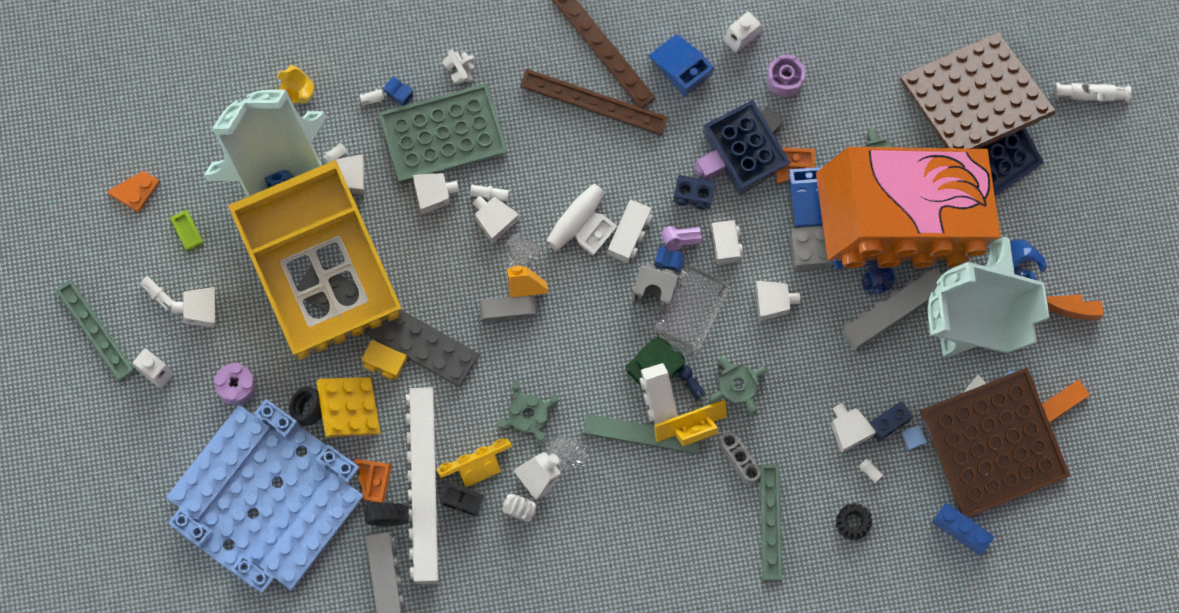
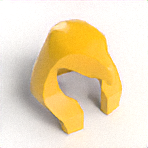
(297, 84)

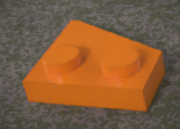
(799, 159)
(135, 190)
(374, 479)

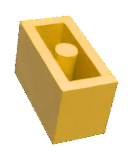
(383, 360)

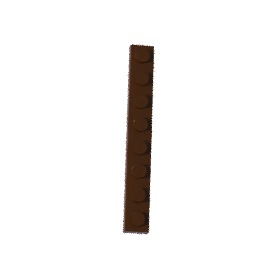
(606, 52)
(593, 102)

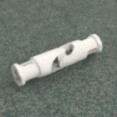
(1095, 92)

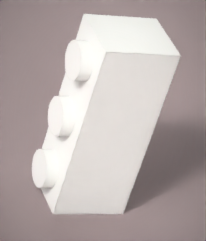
(630, 231)
(658, 393)

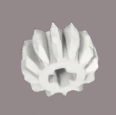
(519, 507)

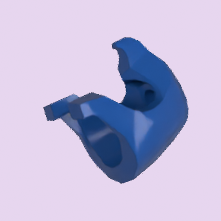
(1023, 251)

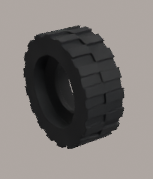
(386, 514)

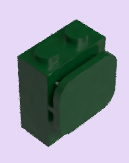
(653, 354)

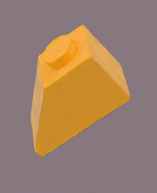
(525, 282)

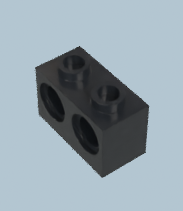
(462, 499)

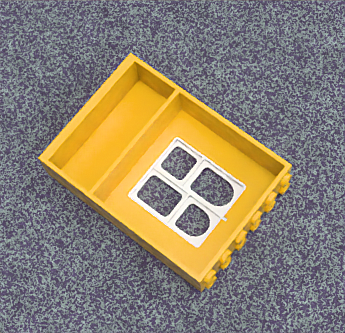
(296, 222)

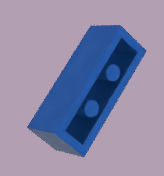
(963, 529)

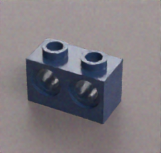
(694, 187)
(891, 421)

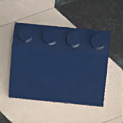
(746, 146)
(1012, 159)

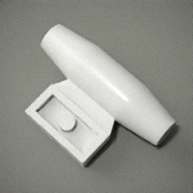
(580, 221)

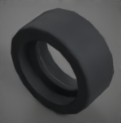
(297, 404)

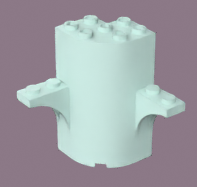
(264, 138)
(986, 305)

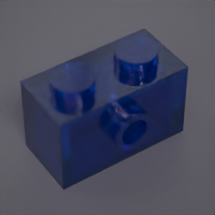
(877, 280)

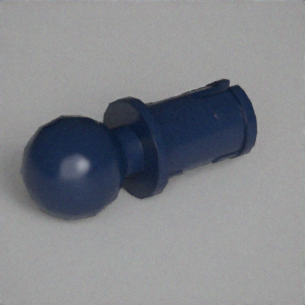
(686, 374)

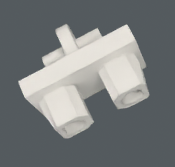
(455, 60)

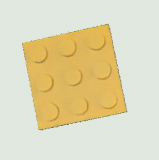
(348, 407)

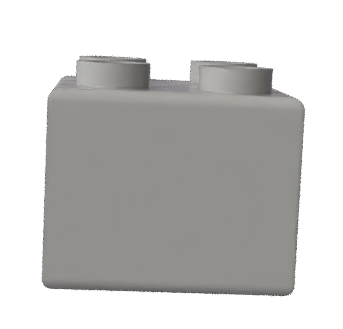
(656, 283)

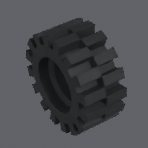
(858, 510)

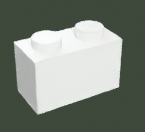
(726, 242)

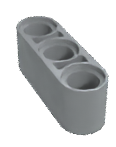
(507, 308)
(740, 467)

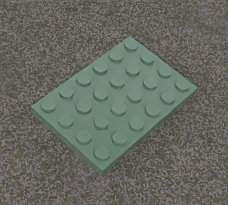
(443, 132)

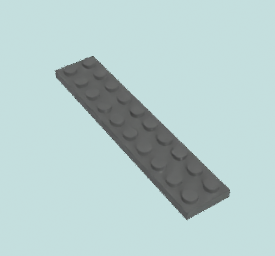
(405, 334)

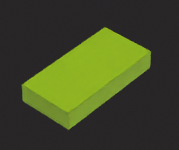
(186, 230)

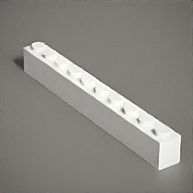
(423, 486)

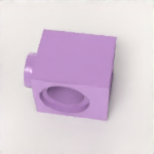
(709, 165)

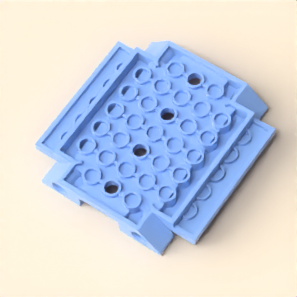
(238, 476)

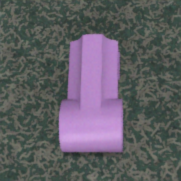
(675, 239)

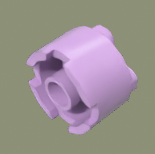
(788, 85)
(234, 373)

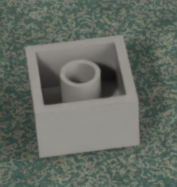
(809, 249)

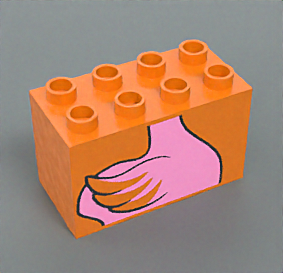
(907, 206)

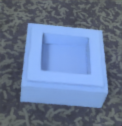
(913, 437)

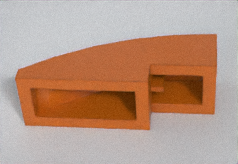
(1074, 307)

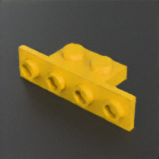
(692, 425)
(476, 465)

